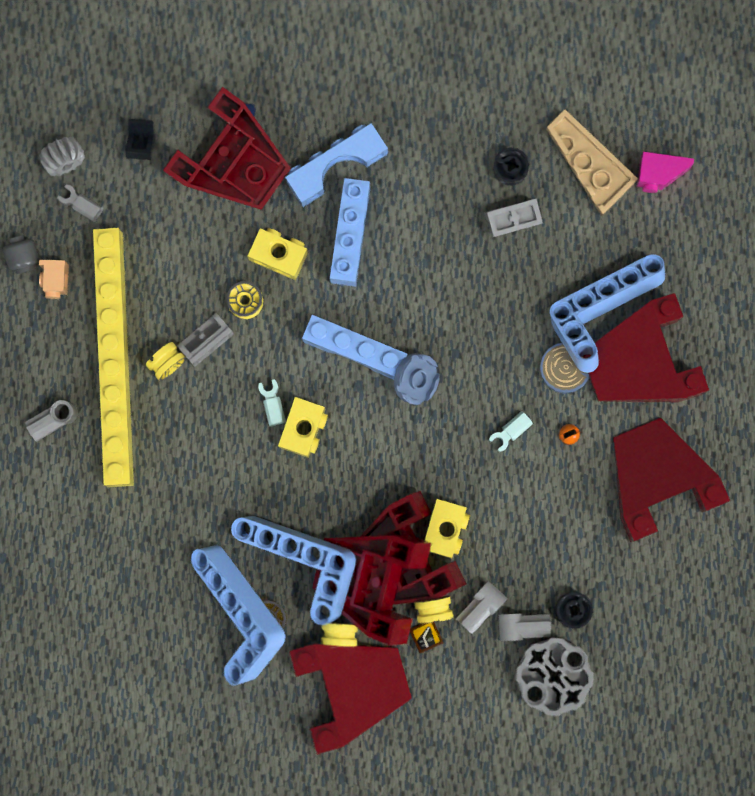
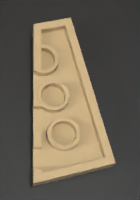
(594, 166)

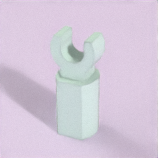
(272, 405)
(512, 429)

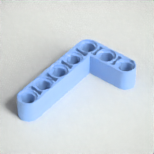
(601, 304)
(304, 554)
(246, 610)

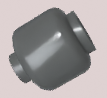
(21, 254)

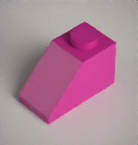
(660, 170)

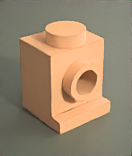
(54, 278)

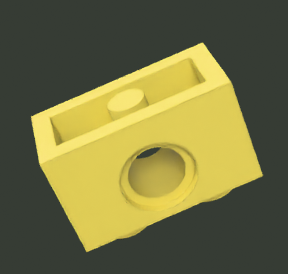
(289, 264)
(303, 412)
(452, 514)

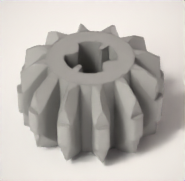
(61, 156)

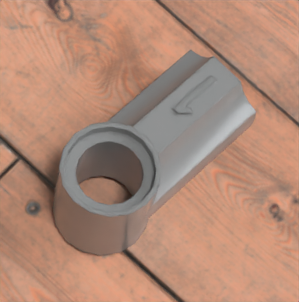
(50, 421)
(485, 602)
(517, 627)

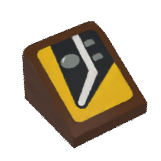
(426, 636)

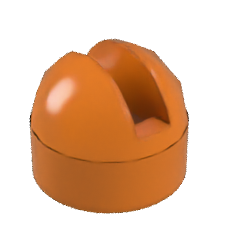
(571, 439)

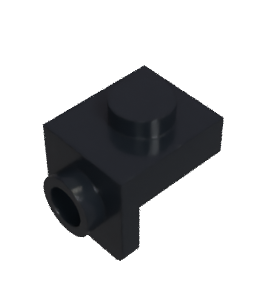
(140, 139)

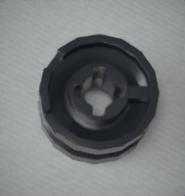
(514, 156)
(563, 612)

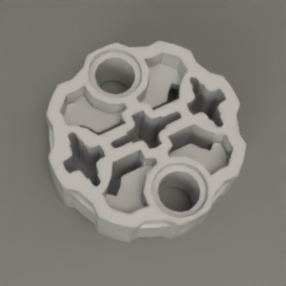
(547, 701)

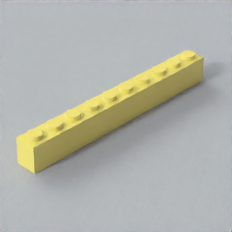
(113, 357)

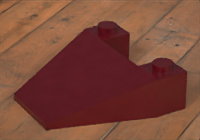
(239, 163)
(637, 360)
(655, 466)
(376, 582)
(419, 583)
(361, 686)

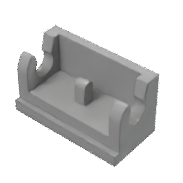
(513, 217)
(205, 339)

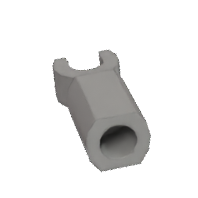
(82, 204)

